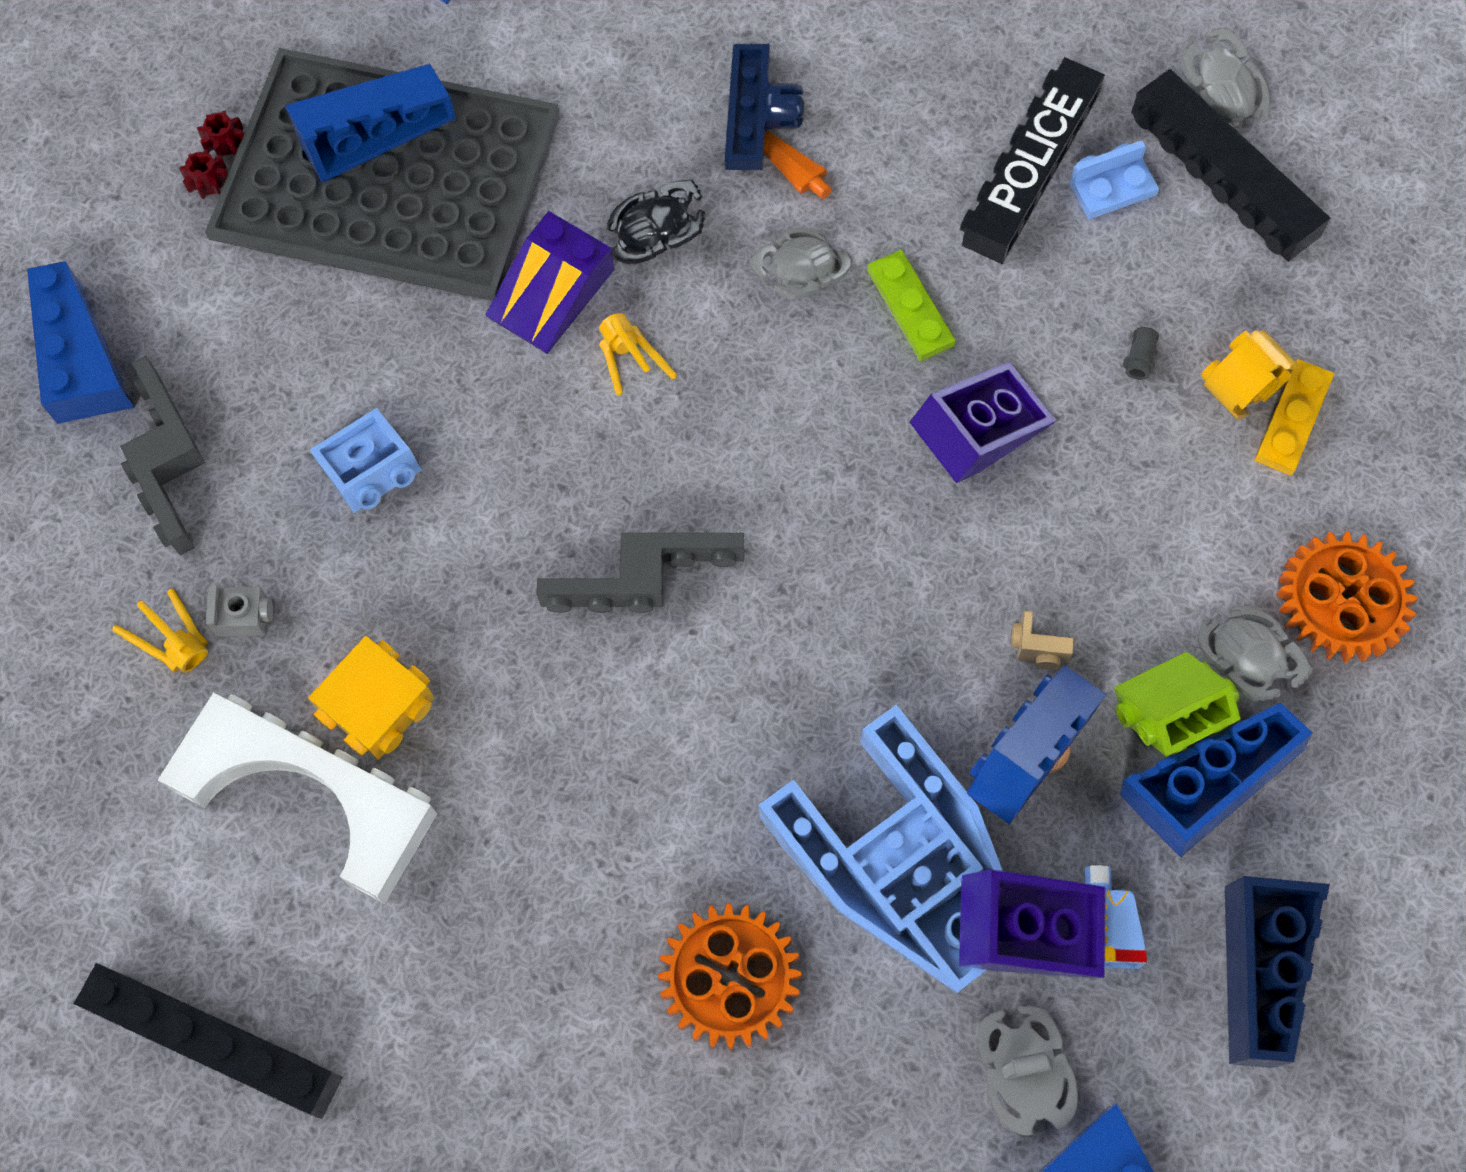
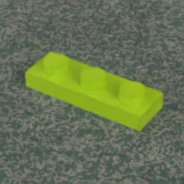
(911, 305)

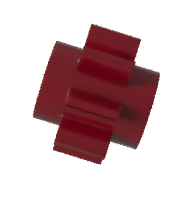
(221, 133)
(204, 173)

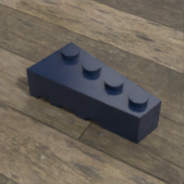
(1268, 965)

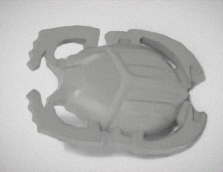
(1227, 81)
(801, 261)
(1253, 652)
(1027, 1072)

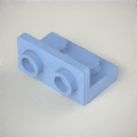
(1113, 180)

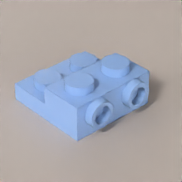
(366, 461)

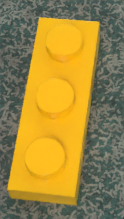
(1294, 417)

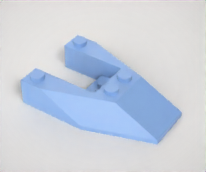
(907, 870)

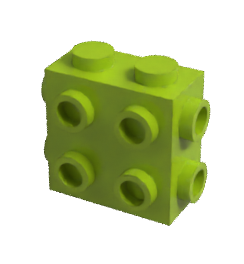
(1177, 703)

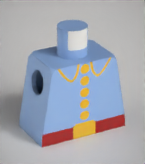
(1122, 926)

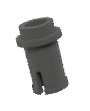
(1140, 360)

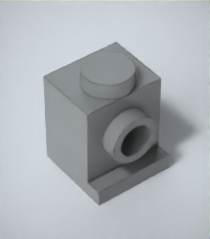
(246, 622)

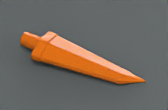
(796, 167)

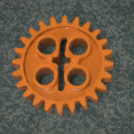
(1321, 618)
(708, 1011)

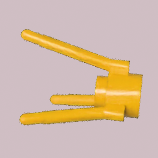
(622, 338)
(183, 649)

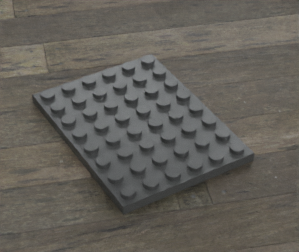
(419, 214)

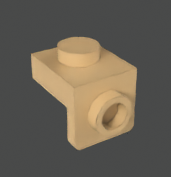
(1043, 650)

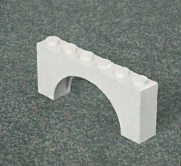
(234, 742)

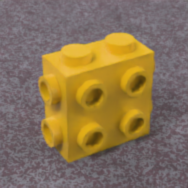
(372, 698)

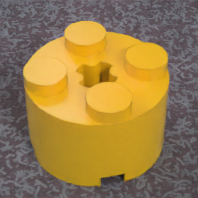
(1249, 372)

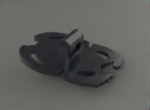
(655, 222)

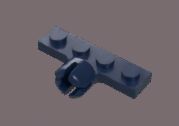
(756, 107)

